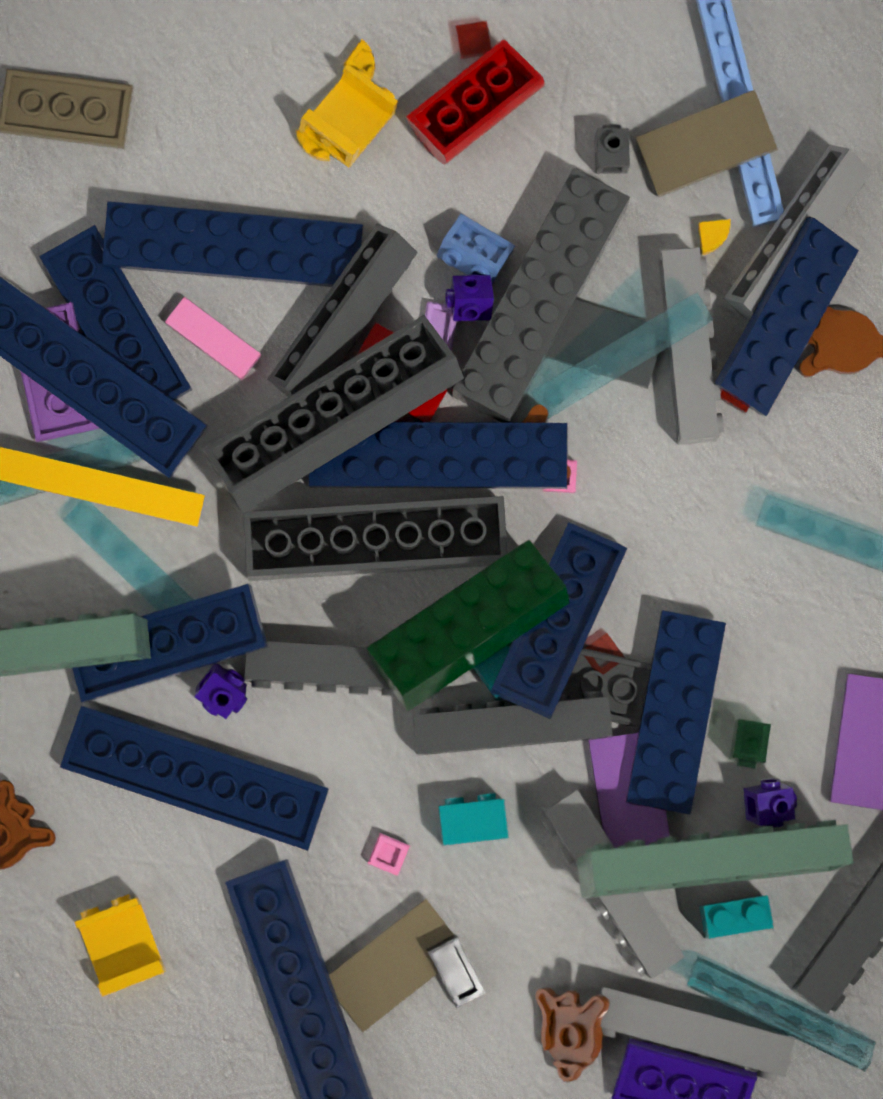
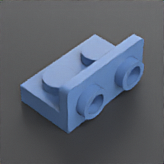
(474, 249)

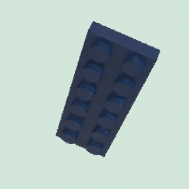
(112, 311)
(786, 316)
(182, 641)
(547, 653)
(675, 712)

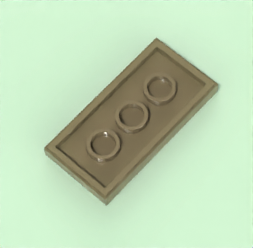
(65, 108)
(706, 143)
(390, 966)

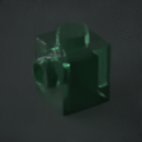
(749, 743)

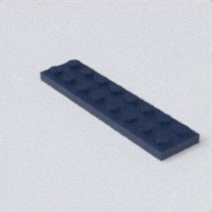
(228, 244)
(94, 382)
(452, 457)
(194, 778)
(297, 984)

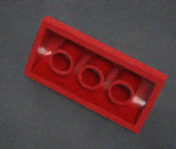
(474, 101)

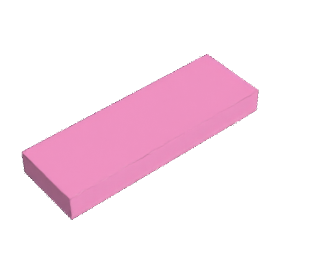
(213, 338)

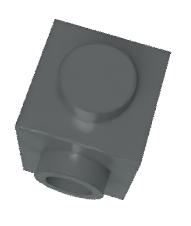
(612, 149)

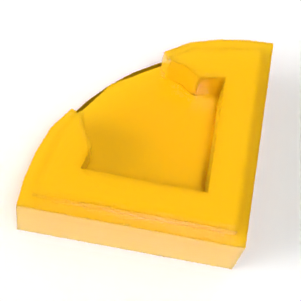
(362, 58)
(312, 148)
(713, 234)

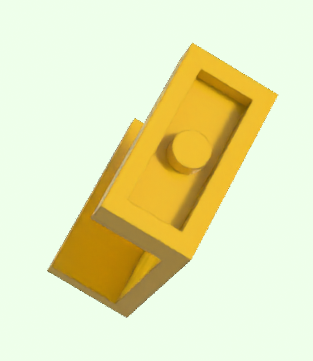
(349, 116)
(120, 944)

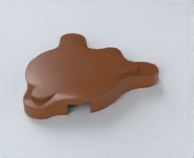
(842, 344)
(16, 833)
(571, 1030)

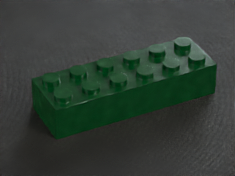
(468, 625)

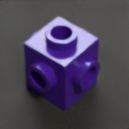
(470, 298)
(221, 691)
(770, 803)

